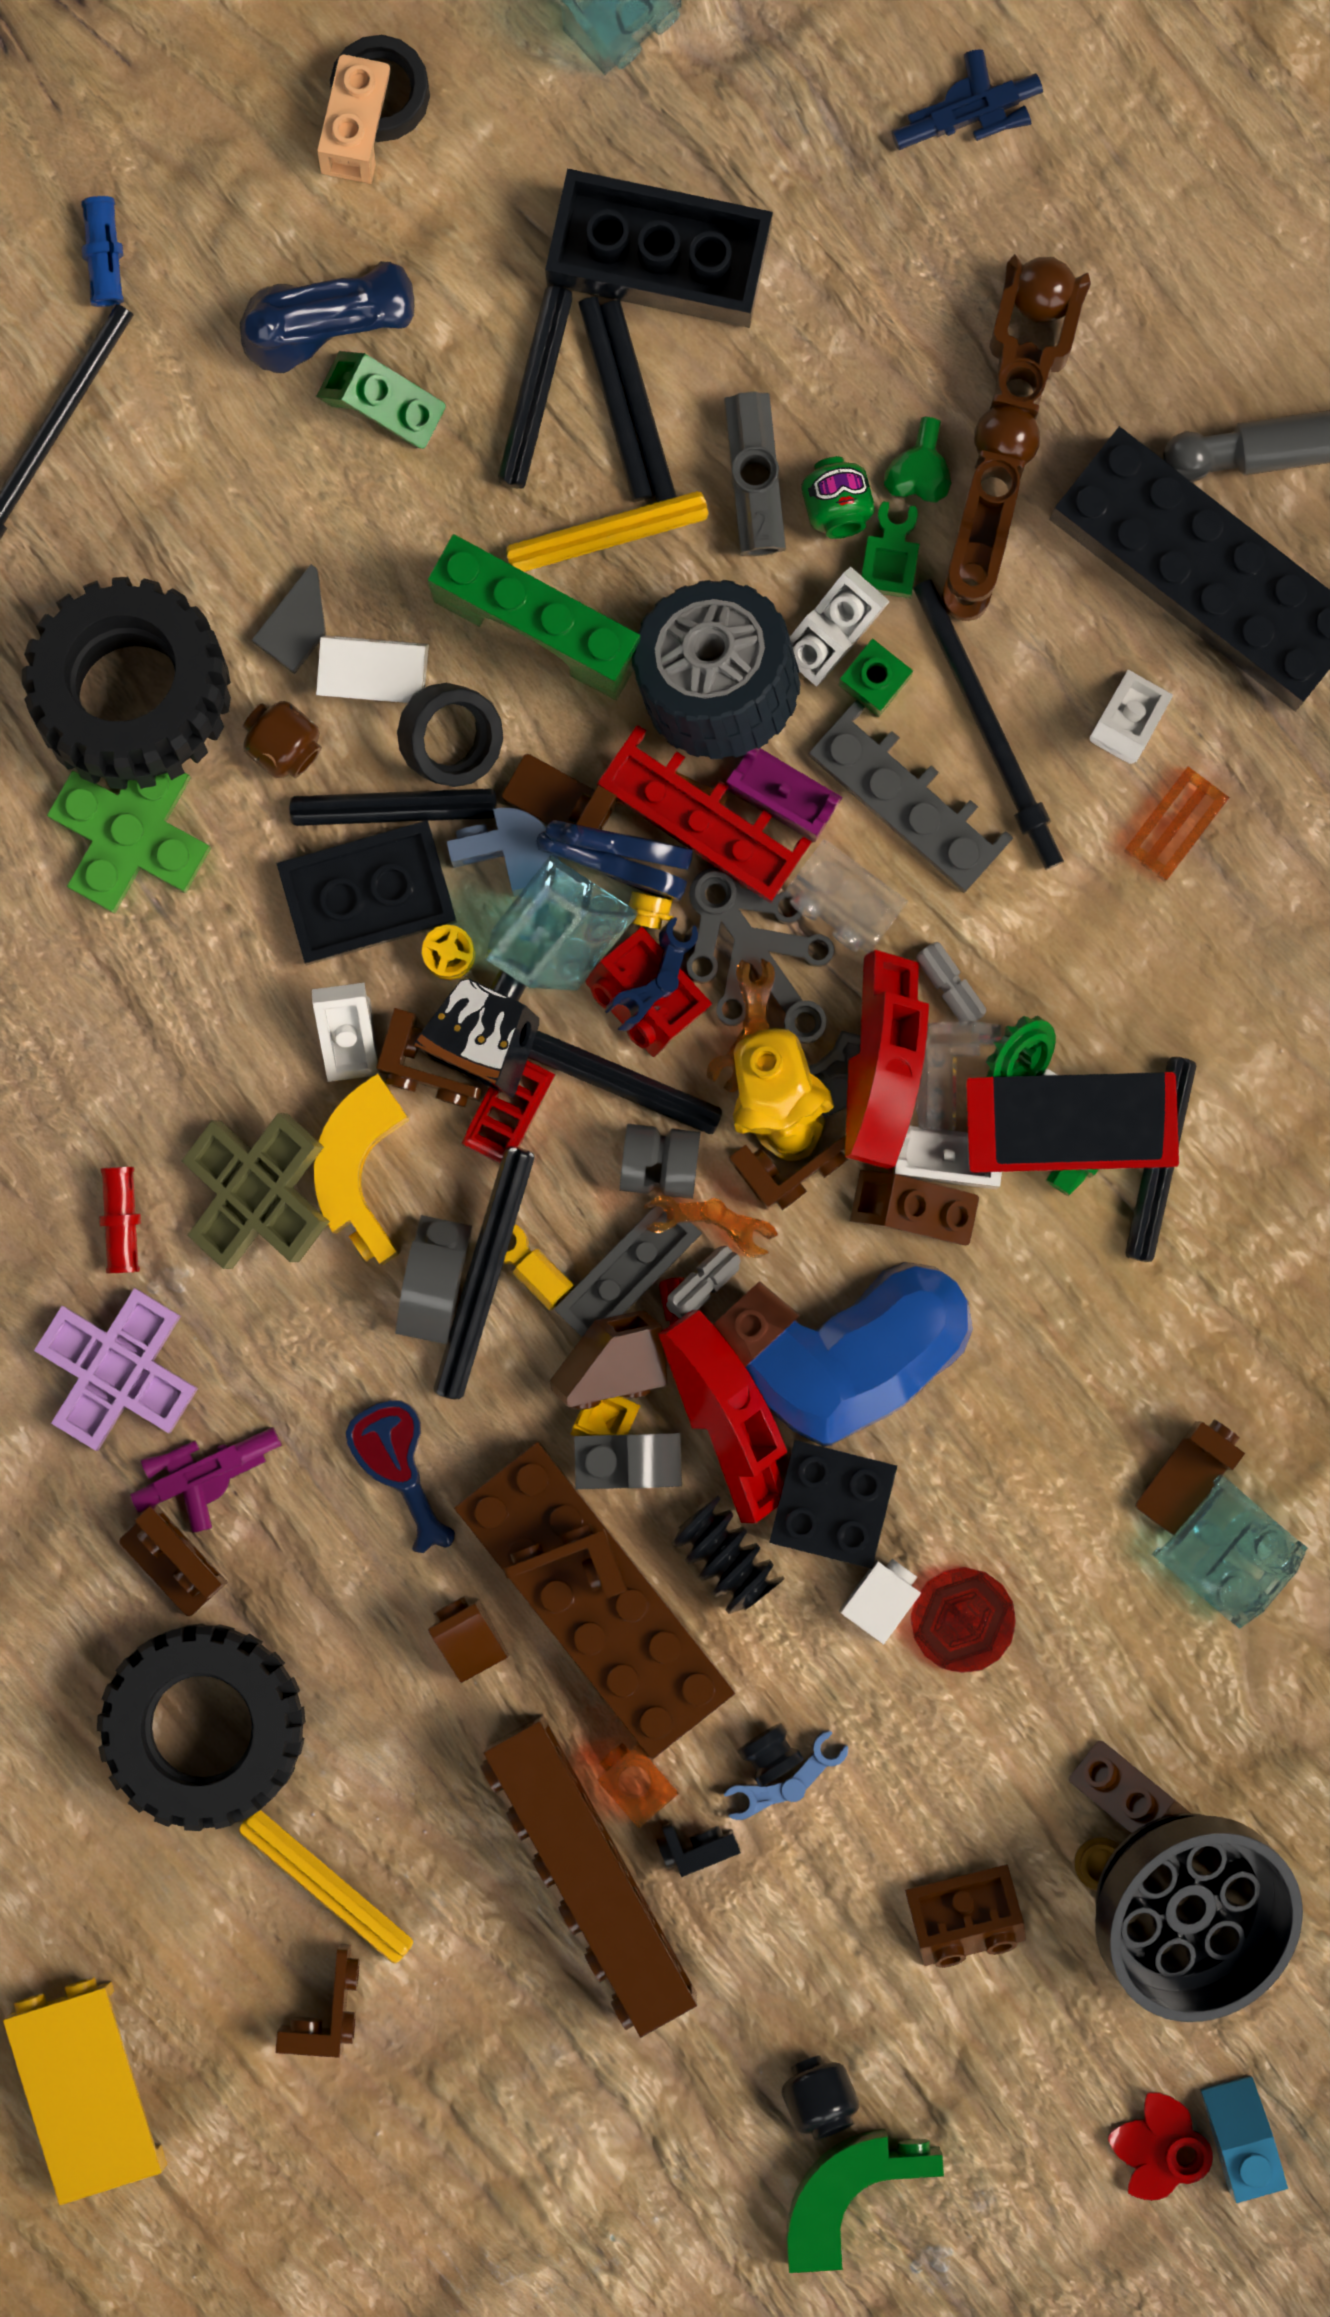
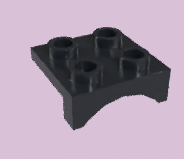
(833, 1504)

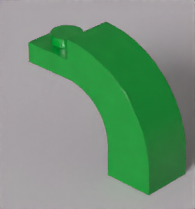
(833, 2184)

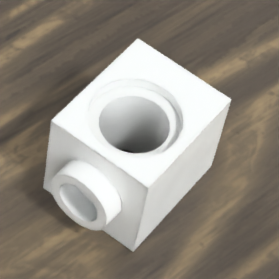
(881, 1599)

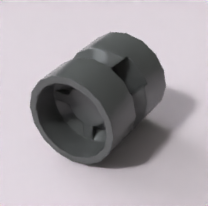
(659, 1161)

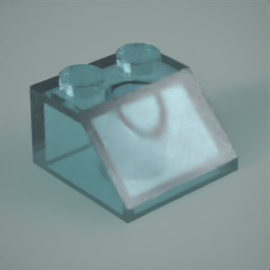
(613, 29)

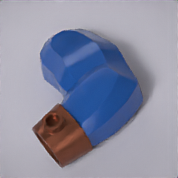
(859, 1360)

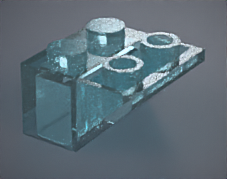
(557, 929)

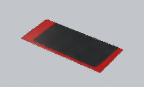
(1072, 1122)

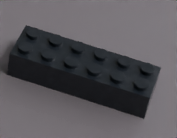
(1201, 566)

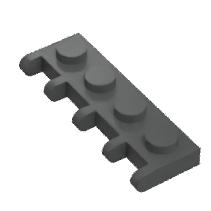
(906, 801)

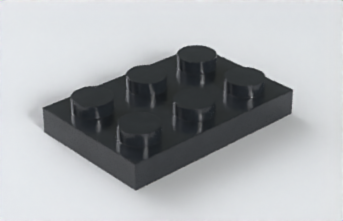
(366, 892)

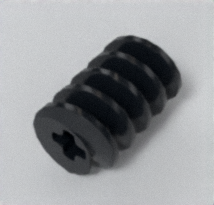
(726, 1557)

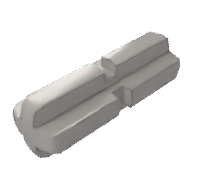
(944, 975)
(710, 1278)

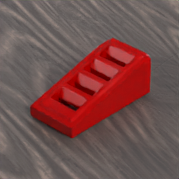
(490, 1149)

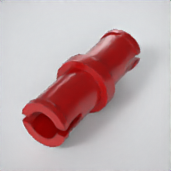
(120, 1220)

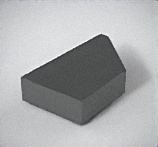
(295, 624)

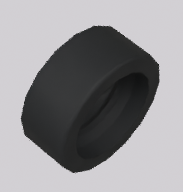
(395, 50)
(486, 742)

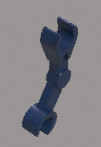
(664, 984)

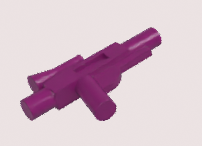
(202, 1480)

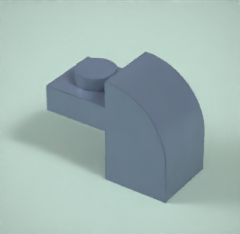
(513, 840)

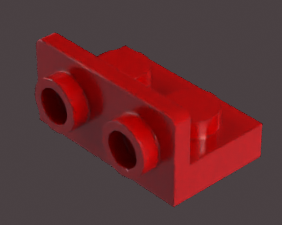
(634, 966)

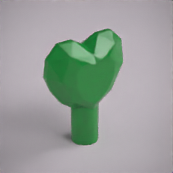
(921, 467)

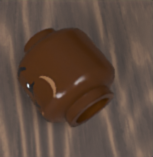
(281, 739)

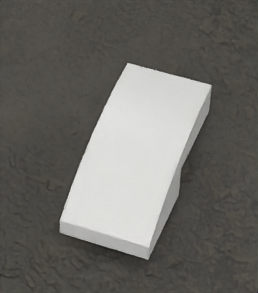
(835, 625)

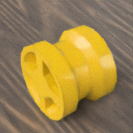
(443, 940)

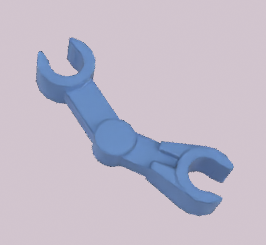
(793, 1787)

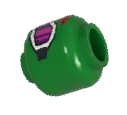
(838, 498)

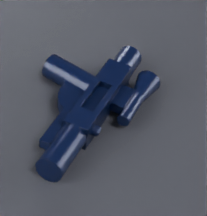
(971, 102)

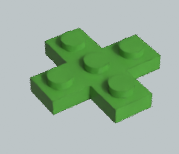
(127, 836)

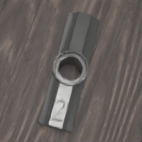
(756, 505)

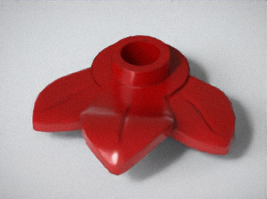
(1153, 2145)

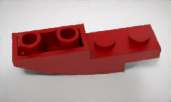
(890, 1060)
(729, 1405)

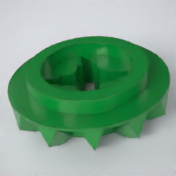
(1029, 1042)

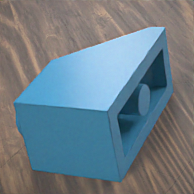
(1243, 2139)

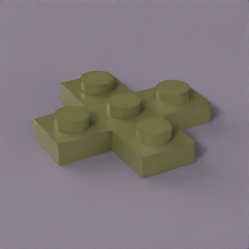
(255, 1191)

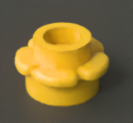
(650, 909)

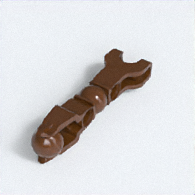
(1009, 432)

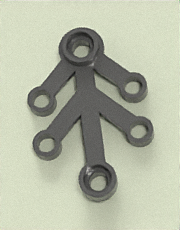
(752, 945)

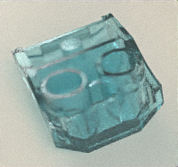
(1232, 1554)

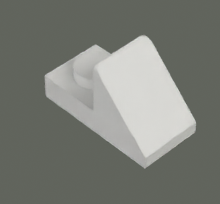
(1130, 717)
(346, 1031)

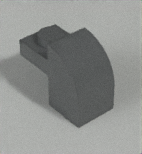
(433, 1279)
(628, 1461)

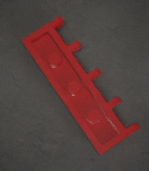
(700, 819)

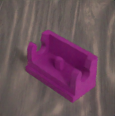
(783, 793)

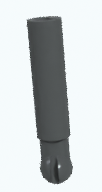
(1253, 446)

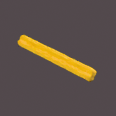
(608, 532)
(326, 1886)

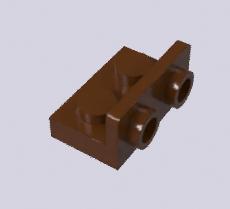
(172, 1560)
(966, 1916)

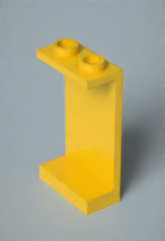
(82, 2091)

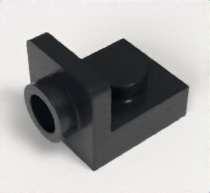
(707, 1849)

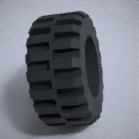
(111, 621)
(130, 1742)

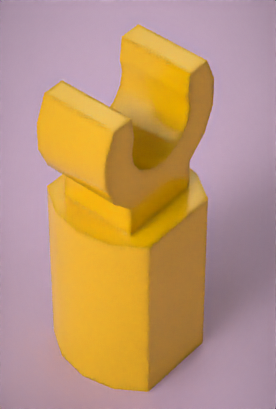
(537, 1272)

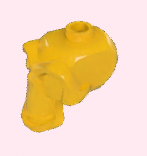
(779, 1094)

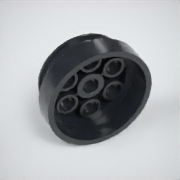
(1201, 1973)

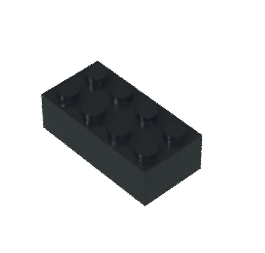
(658, 248)

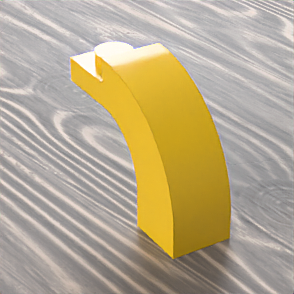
(347, 1140)

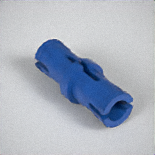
(102, 251)

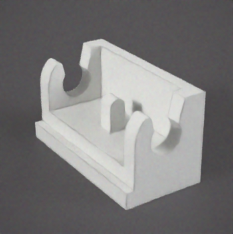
(371, 668)
(941, 1159)

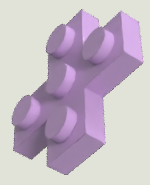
(116, 1369)

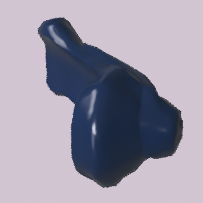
(292, 322)

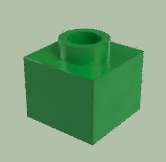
(875, 695)

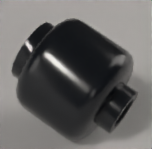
(820, 2098)

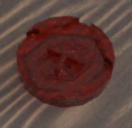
(963, 1620)

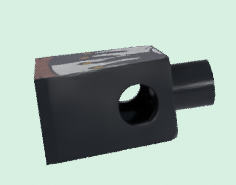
(483, 1033)

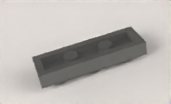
(626, 1272)

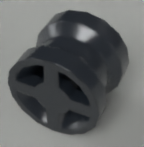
(770, 1754)

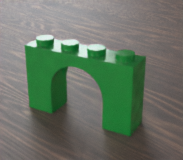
(486, 587)

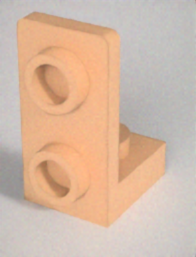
(353, 119)

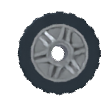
(716, 669)

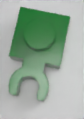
(891, 560)

